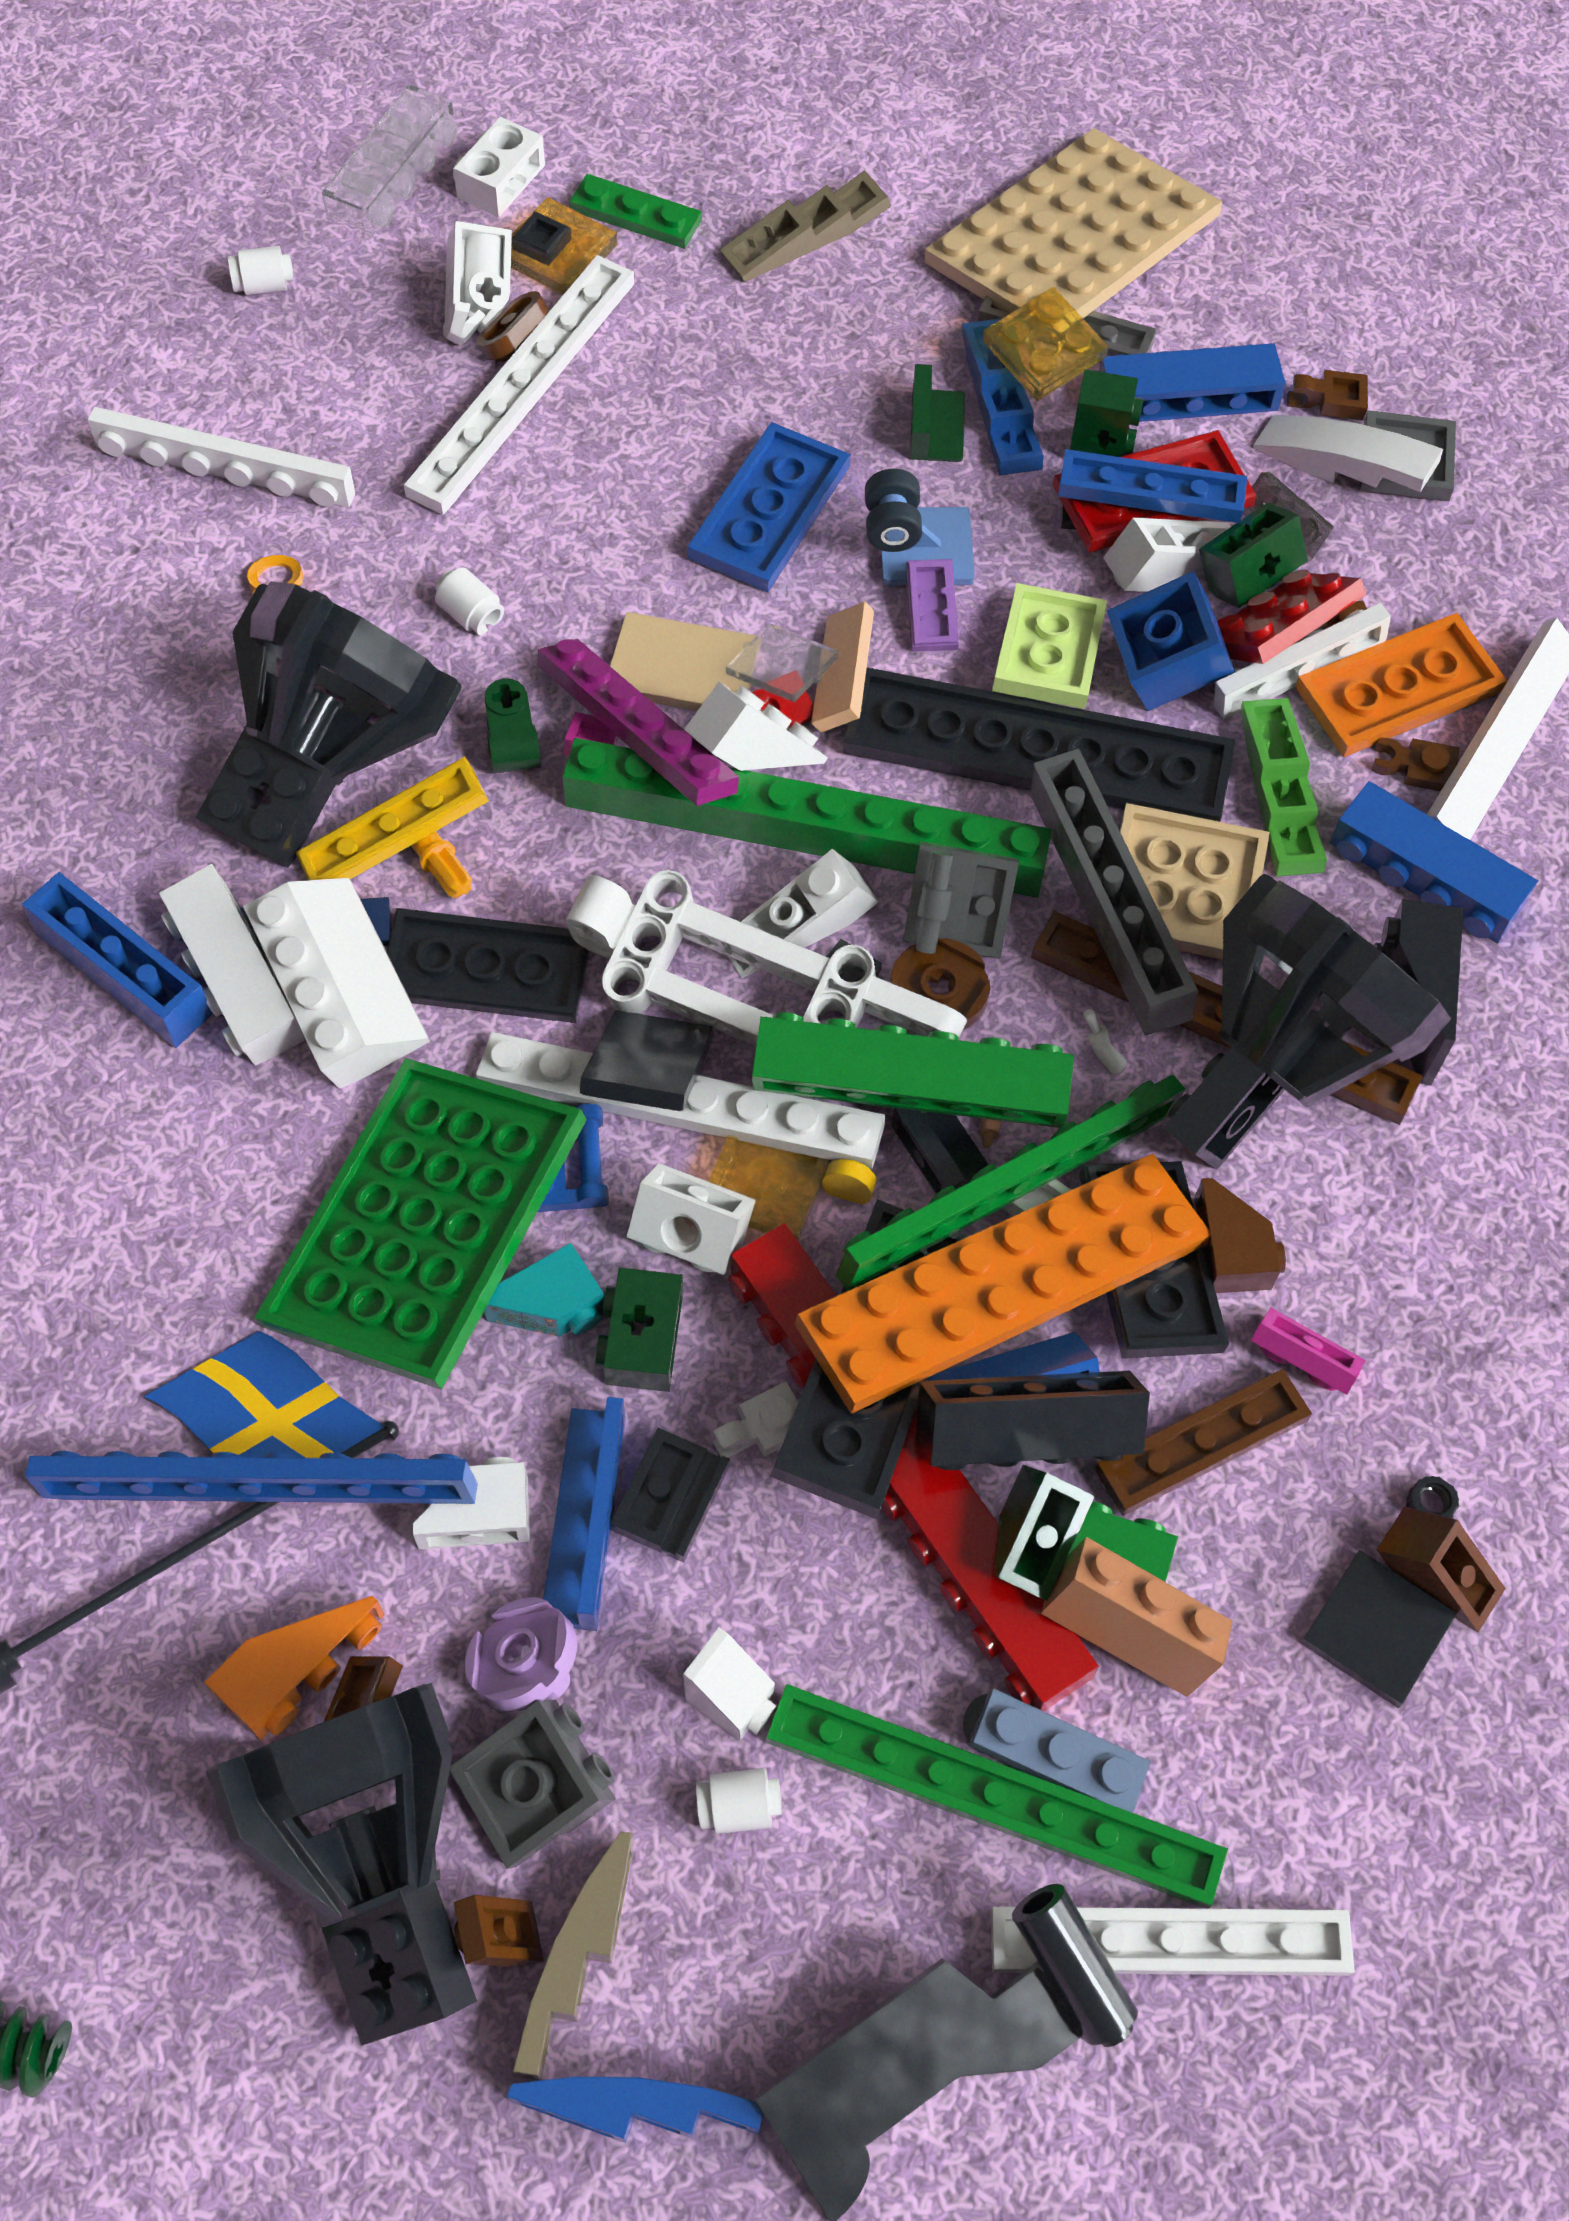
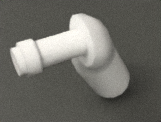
(1102, 1046)

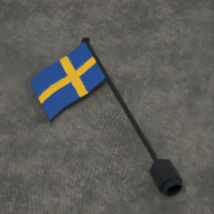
(247, 1404)

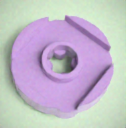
(536, 1676)

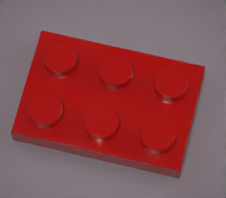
(1287, 614)

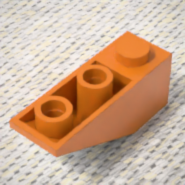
(264, 1671)

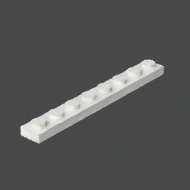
(518, 385)
(711, 1108)

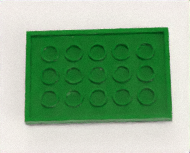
(422, 1222)

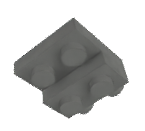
(533, 1780)

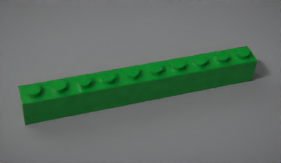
(798, 815)

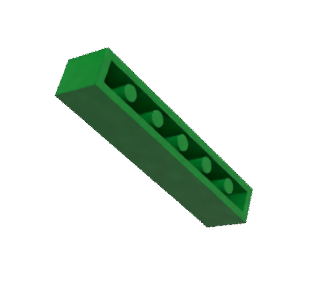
(913, 1070)

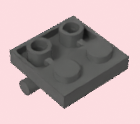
(960, 898)

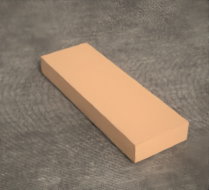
(842, 684)

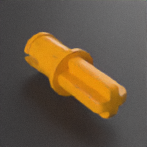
(440, 859)

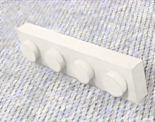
(1319, 648)

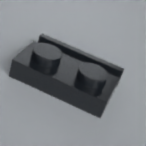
(670, 1494)

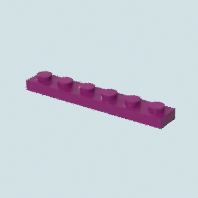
(638, 722)

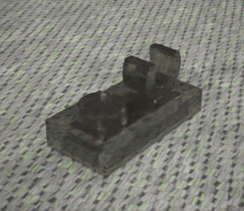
(1313, 525)

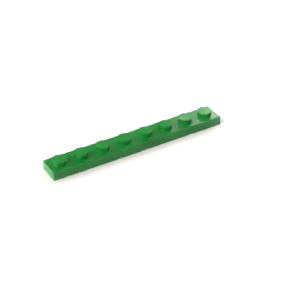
(996, 1187)
(998, 1796)

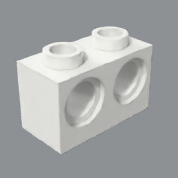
(499, 166)

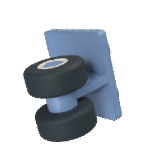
(915, 532)

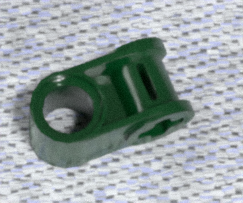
(510, 727)

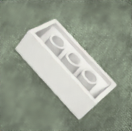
(336, 977)

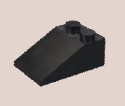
(1427, 946)

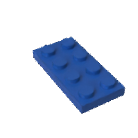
(769, 507)

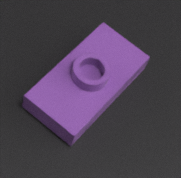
(931, 605)

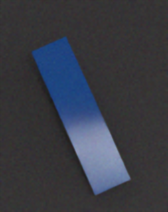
(1003, 405)
(612, 2103)

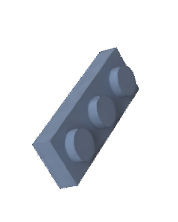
(1058, 1751)

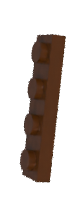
(1204, 1441)

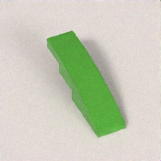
(1282, 786)

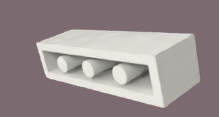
(232, 964)

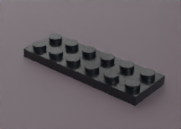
(845, 1453)

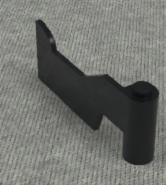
(940, 2032)

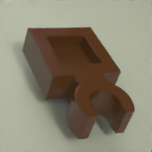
(1424, 763)

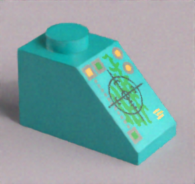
(549, 1296)

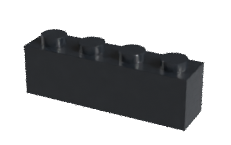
(1031, 1419)

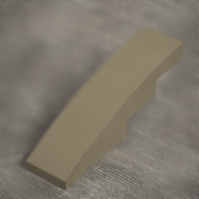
(798, 230)
(586, 1935)

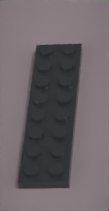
(1002, 735)

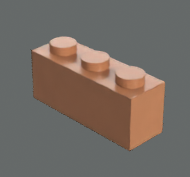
(1138, 1618)

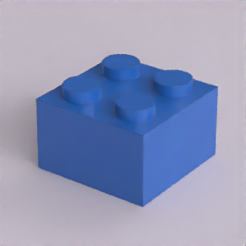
(1170, 641)

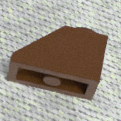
(1240, 1243)
(1442, 1562)

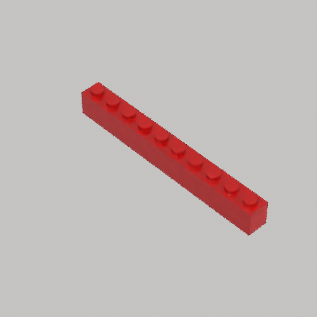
(937, 1505)

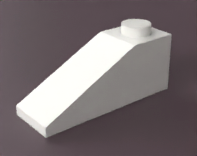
(1159, 551)

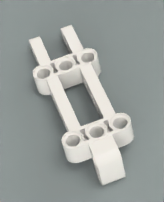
(612, 927)

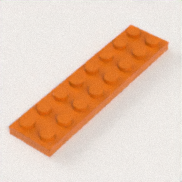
(1000, 1282)

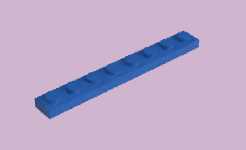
(245, 1479)

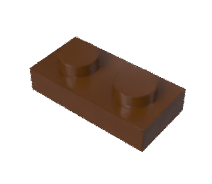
(497, 1931)

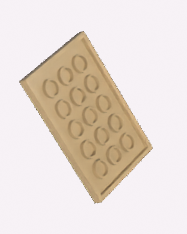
(1074, 224)

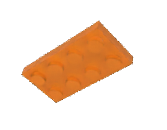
(1400, 684)

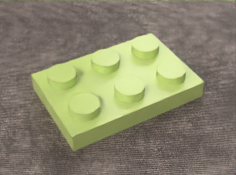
(1050, 646)

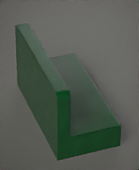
(935, 420)

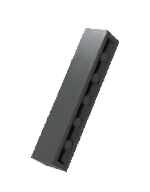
(1113, 893)

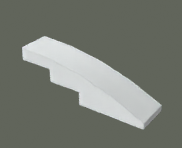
(1349, 448)

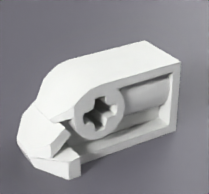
(475, 278)

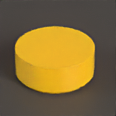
(849, 1181)

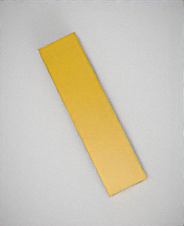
(394, 824)

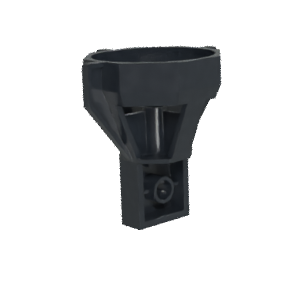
(303, 739)
(1278, 1035)
(372, 1869)

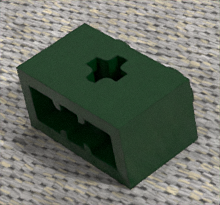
(1104, 414)
(1253, 554)
(648, 1358)

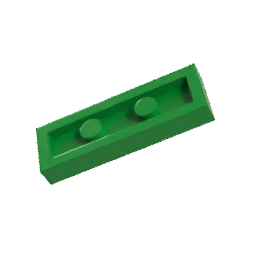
(635, 211)

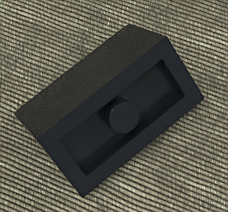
(938, 1147)

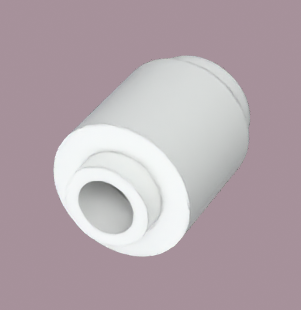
(260, 270)
(468, 600)
(738, 1801)

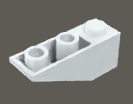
(749, 737)
(812, 905)

